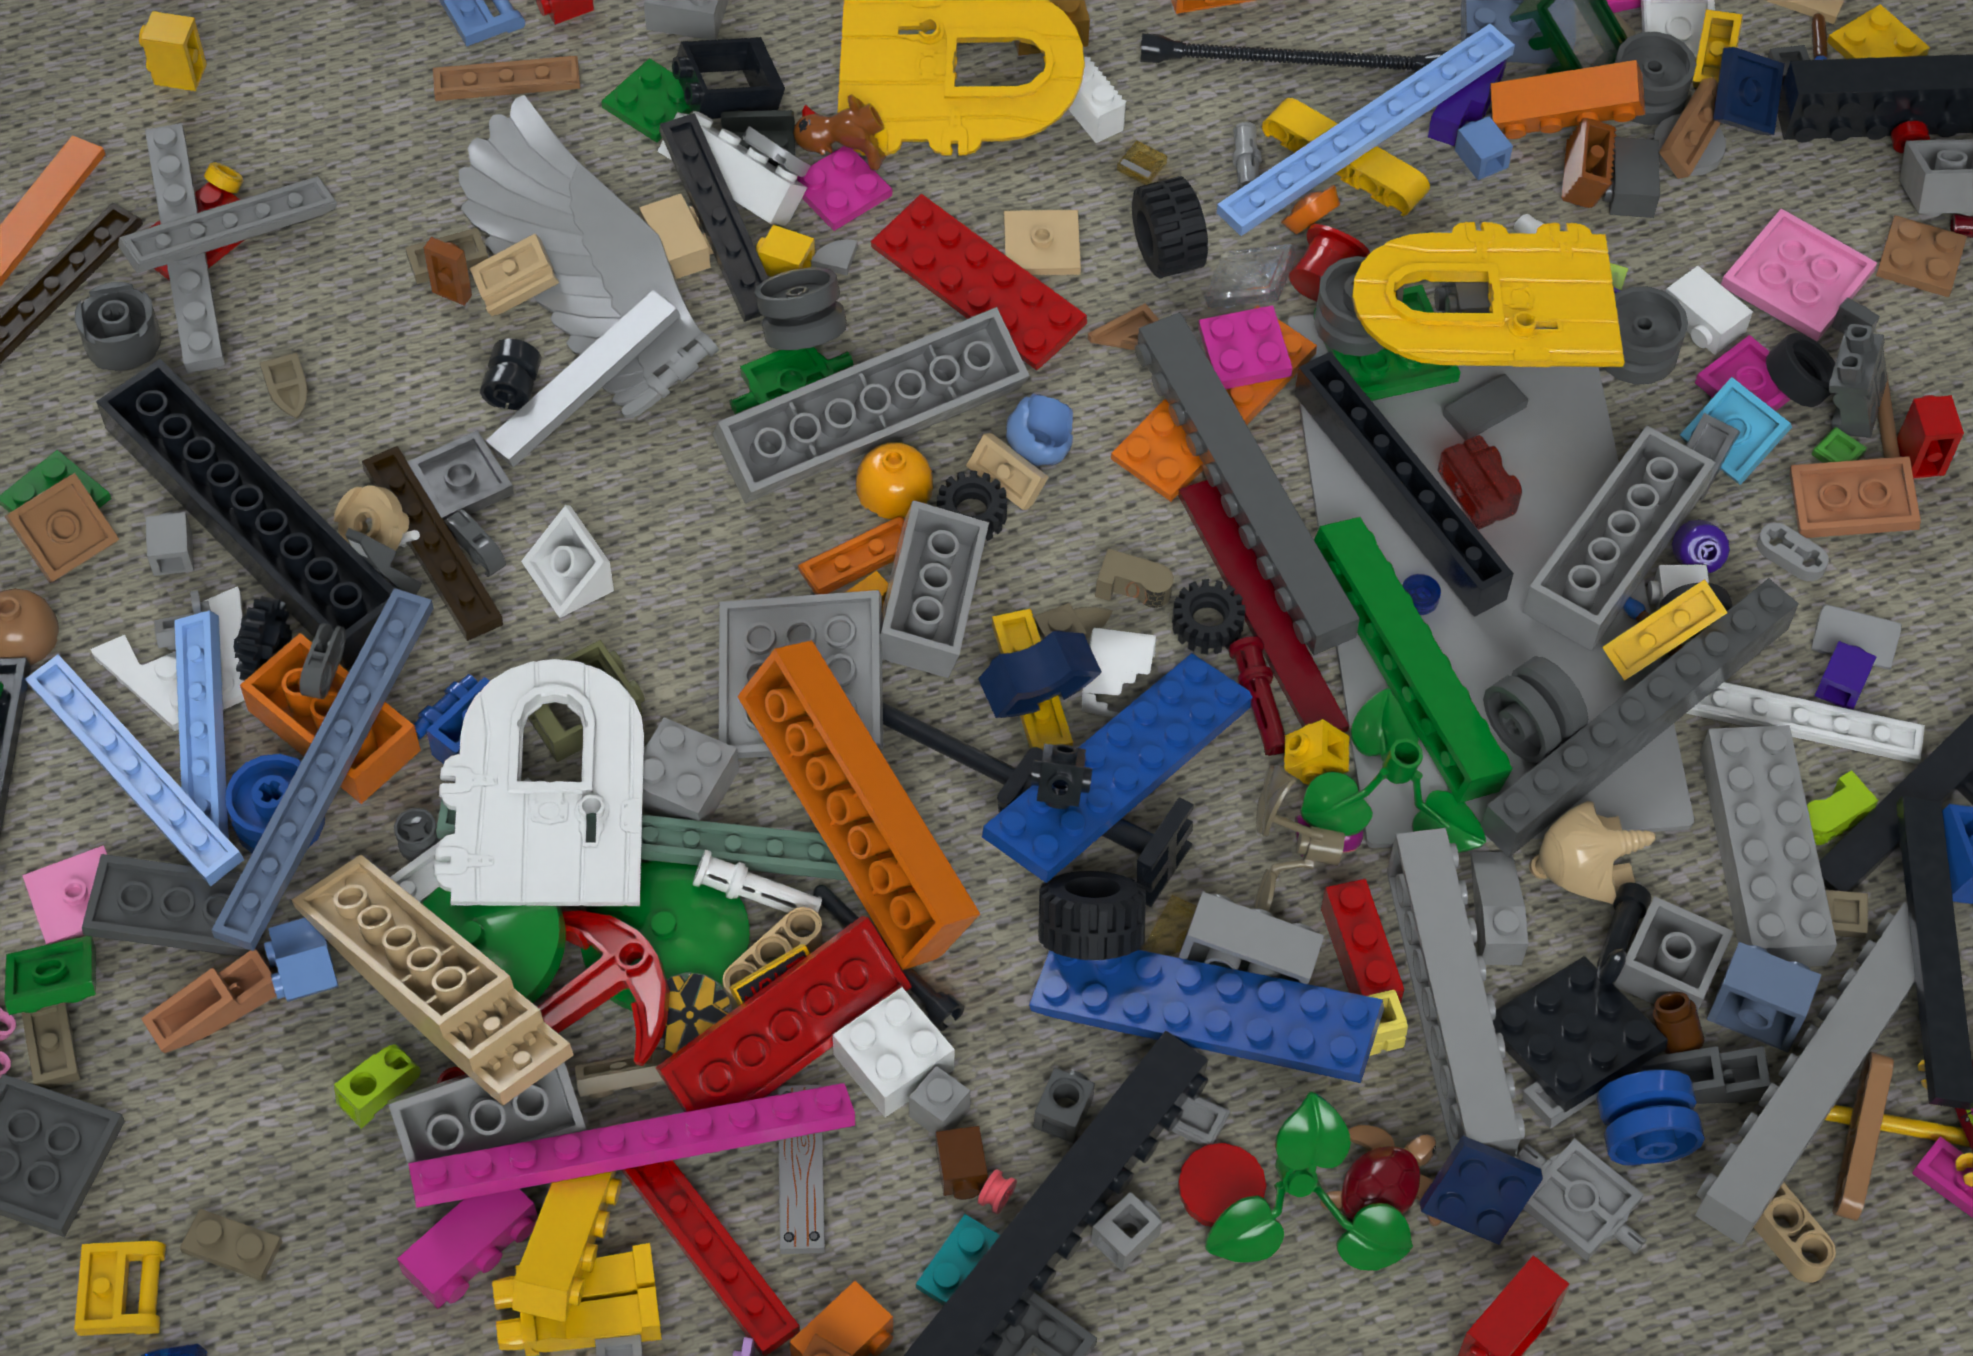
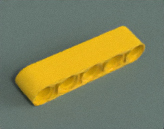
(1376, 171)

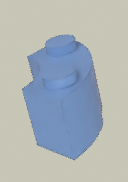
(301, 960)

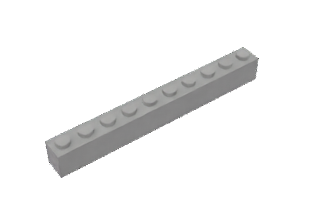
(1810, 1083)

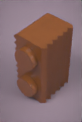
(1588, 163)

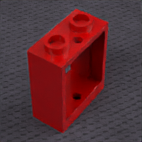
(1517, 1313)

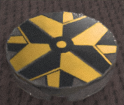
(694, 1006)

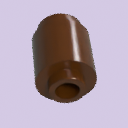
(1678, 1022)

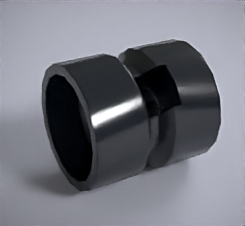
(510, 374)

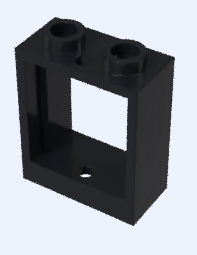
(728, 55)

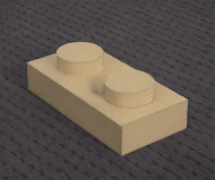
(1016, 474)

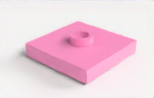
(62, 894)

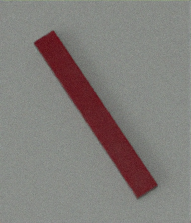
(1238, 567)

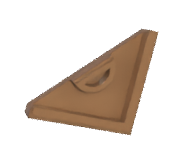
(1123, 330)

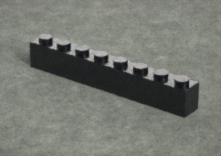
(1403, 484)

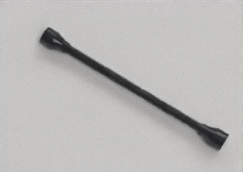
(1158, 48)

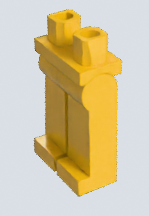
(615, 1303)

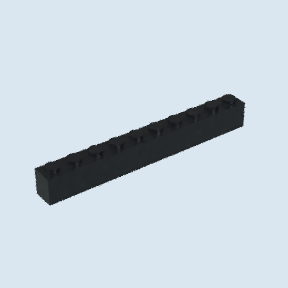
(1066, 1203)

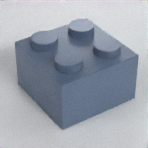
(1764, 996)

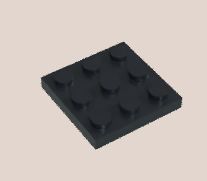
(1576, 1034)

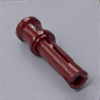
(1257, 678)

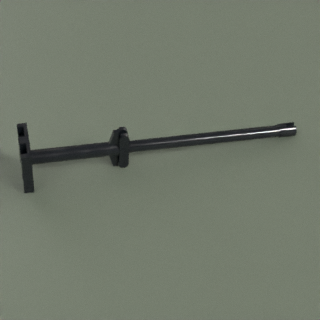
(1158, 852)

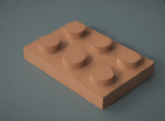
(1855, 497)

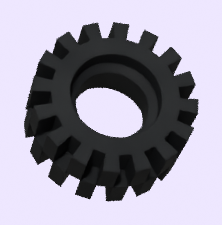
(980, 489)
(1208, 597)

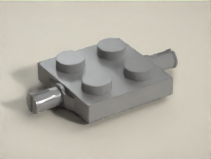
(1582, 1200)

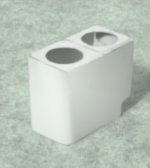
(1120, 659)

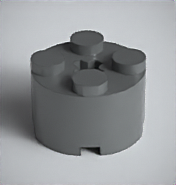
(118, 326)

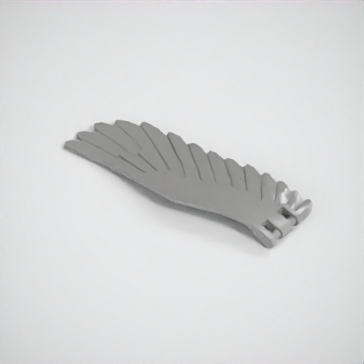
(597, 246)

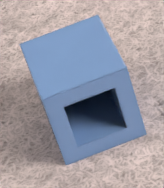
(1483, 147)

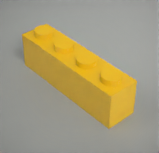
(564, 1245)

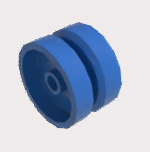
(255, 794)
(1650, 1117)

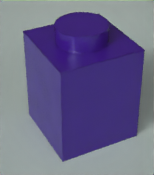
(1845, 675)

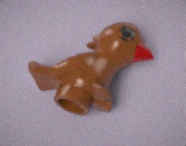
(850, 127)

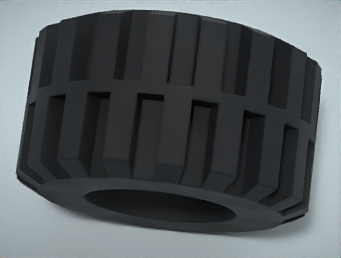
(1170, 227)
(1092, 915)

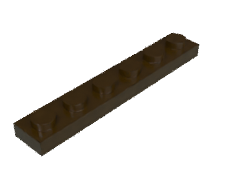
(436, 546)

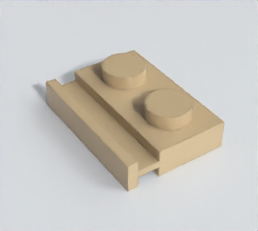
(514, 275)

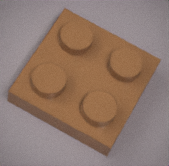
(1921, 256)
(62, 527)

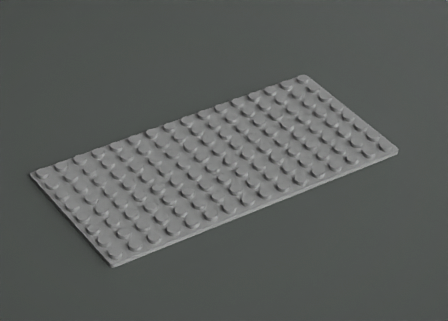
(1562, 458)

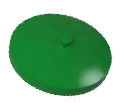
(684, 923)
(518, 939)

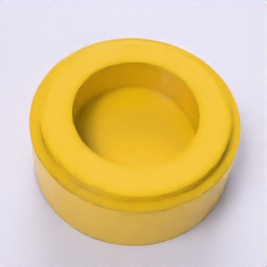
(223, 177)

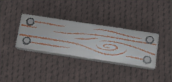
(801, 1190)

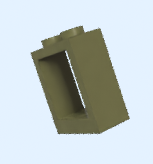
(565, 743)

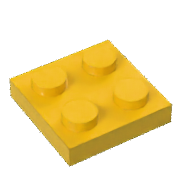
(1877, 36)

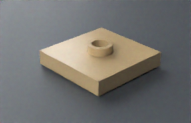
(1043, 241)

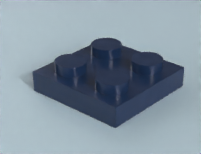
(1748, 91)
(1481, 1190)

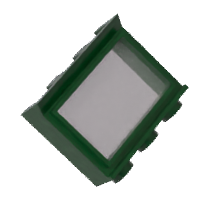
(1576, 31)

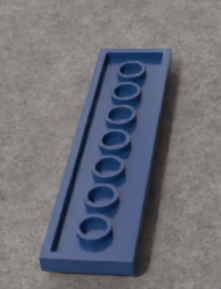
(1127, 764)
(1215, 1010)

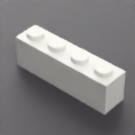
(750, 178)

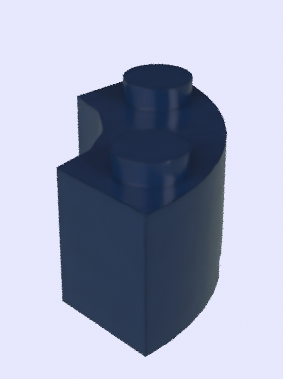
(1030, 676)

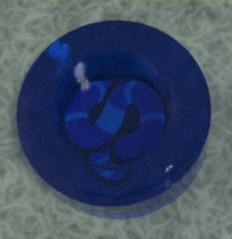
(1424, 592)

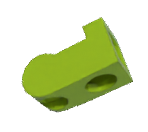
(1842, 810)
(374, 1083)

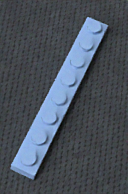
(135, 770)

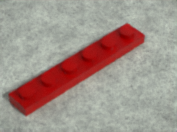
(714, 1254)

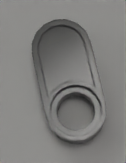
(476, 542)
(322, 661)

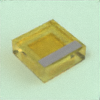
(1142, 163)

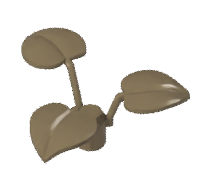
(1313, 842)

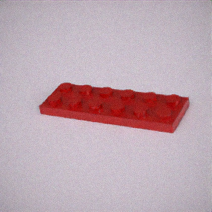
(977, 278)
(785, 1022)

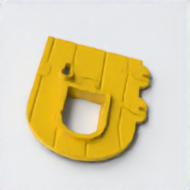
(915, 75)
(1532, 284)

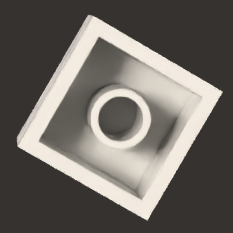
(892, 1050)

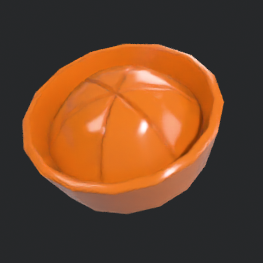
(1311, 209)

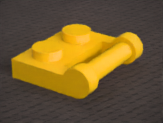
(105, 1285)

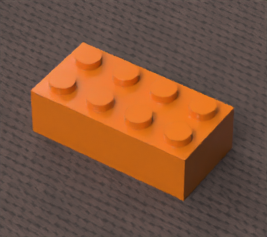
(276, 701)

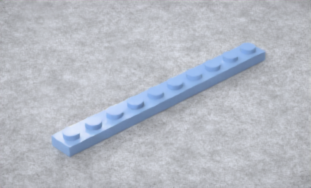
(1364, 129)

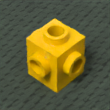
(1315, 751)

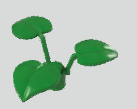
(1384, 730)
(1310, 1139)

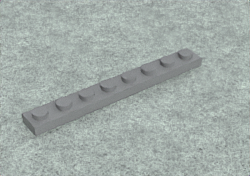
(189, 276)

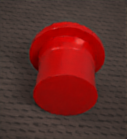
(1324, 249)

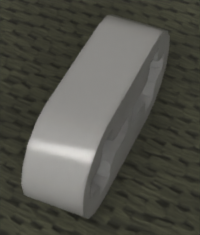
(1792, 552)

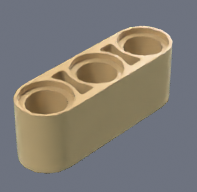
(774, 944)
(1803, 1236)

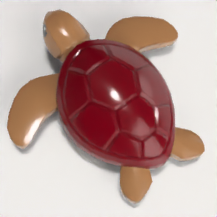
(1385, 1173)

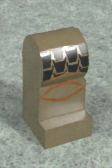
(1134, 578)

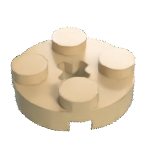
(376, 503)

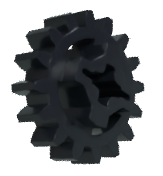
(261, 634)

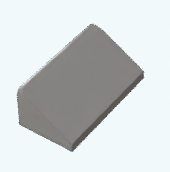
(1868, 632)

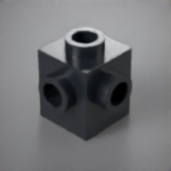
(1061, 776)

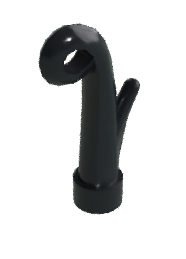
(1629, 907)

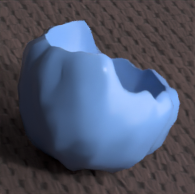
(1040, 430)

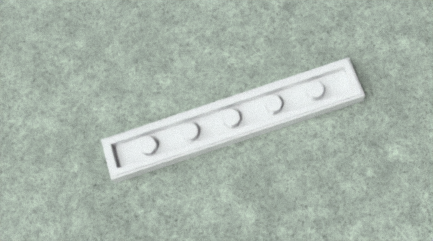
(1814, 721)

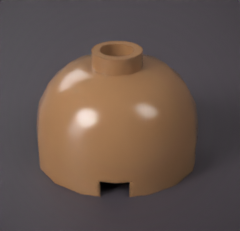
(26, 625)

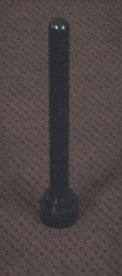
(937, 1004)

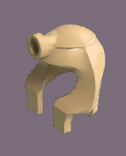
(1582, 850)

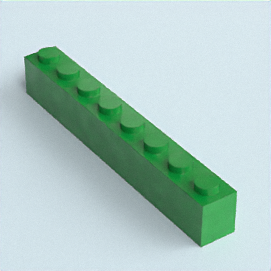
(1414, 663)

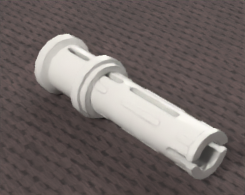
(737, 881)

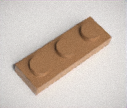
(1692, 130)

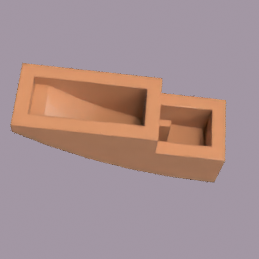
(211, 1002)

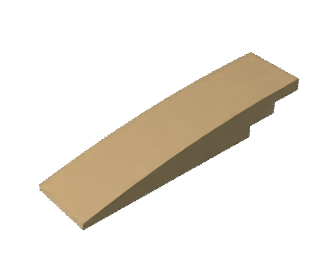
(434, 979)

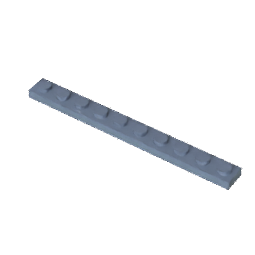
(322, 771)

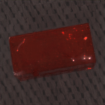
(1480, 481)

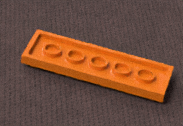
(1159, 449)

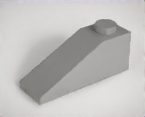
(1498, 909)

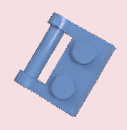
(477, 23)

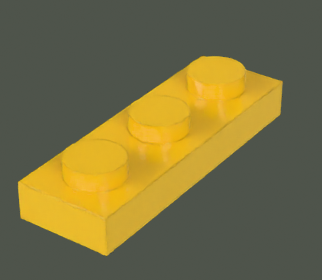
(1664, 629)

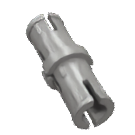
(1247, 155)

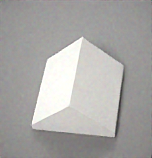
(569, 564)

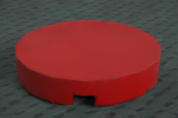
(1218, 1178)

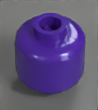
(1701, 544)

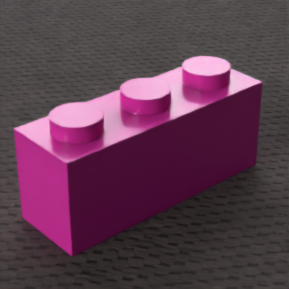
(466, 1243)

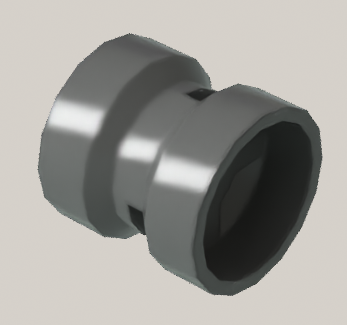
(415, 832)

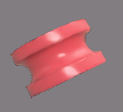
(997, 1191)

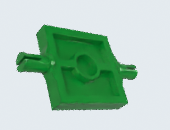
(784, 373)

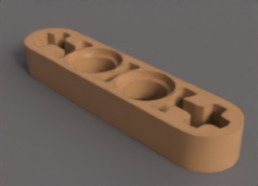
(1863, 1136)

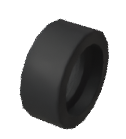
(1801, 369)

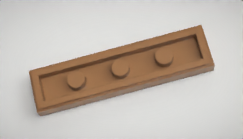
(506, 78)

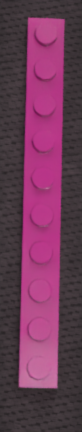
(630, 1145)

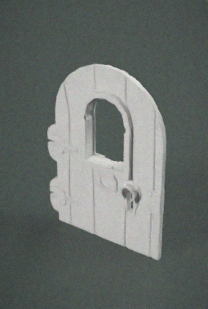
(529, 838)

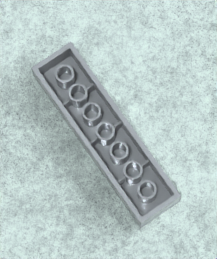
(870, 405)
(1451, 992)

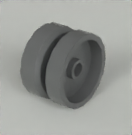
(1666, 72)
(801, 308)
(1336, 314)
(1650, 332)
(1535, 709)

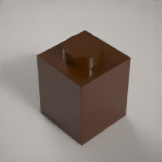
(961, 1162)

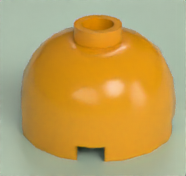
(892, 479)

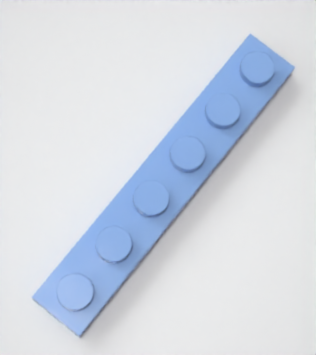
(201, 714)

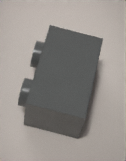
(1635, 178)

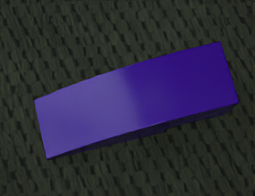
(1463, 106)

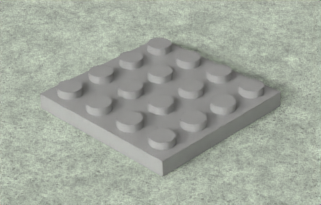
(839, 624)

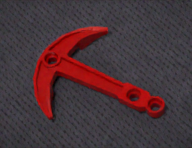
(607, 977)

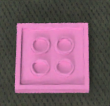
(1798, 274)

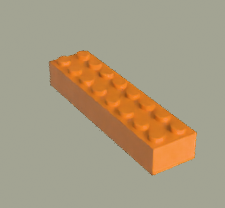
(858, 805)

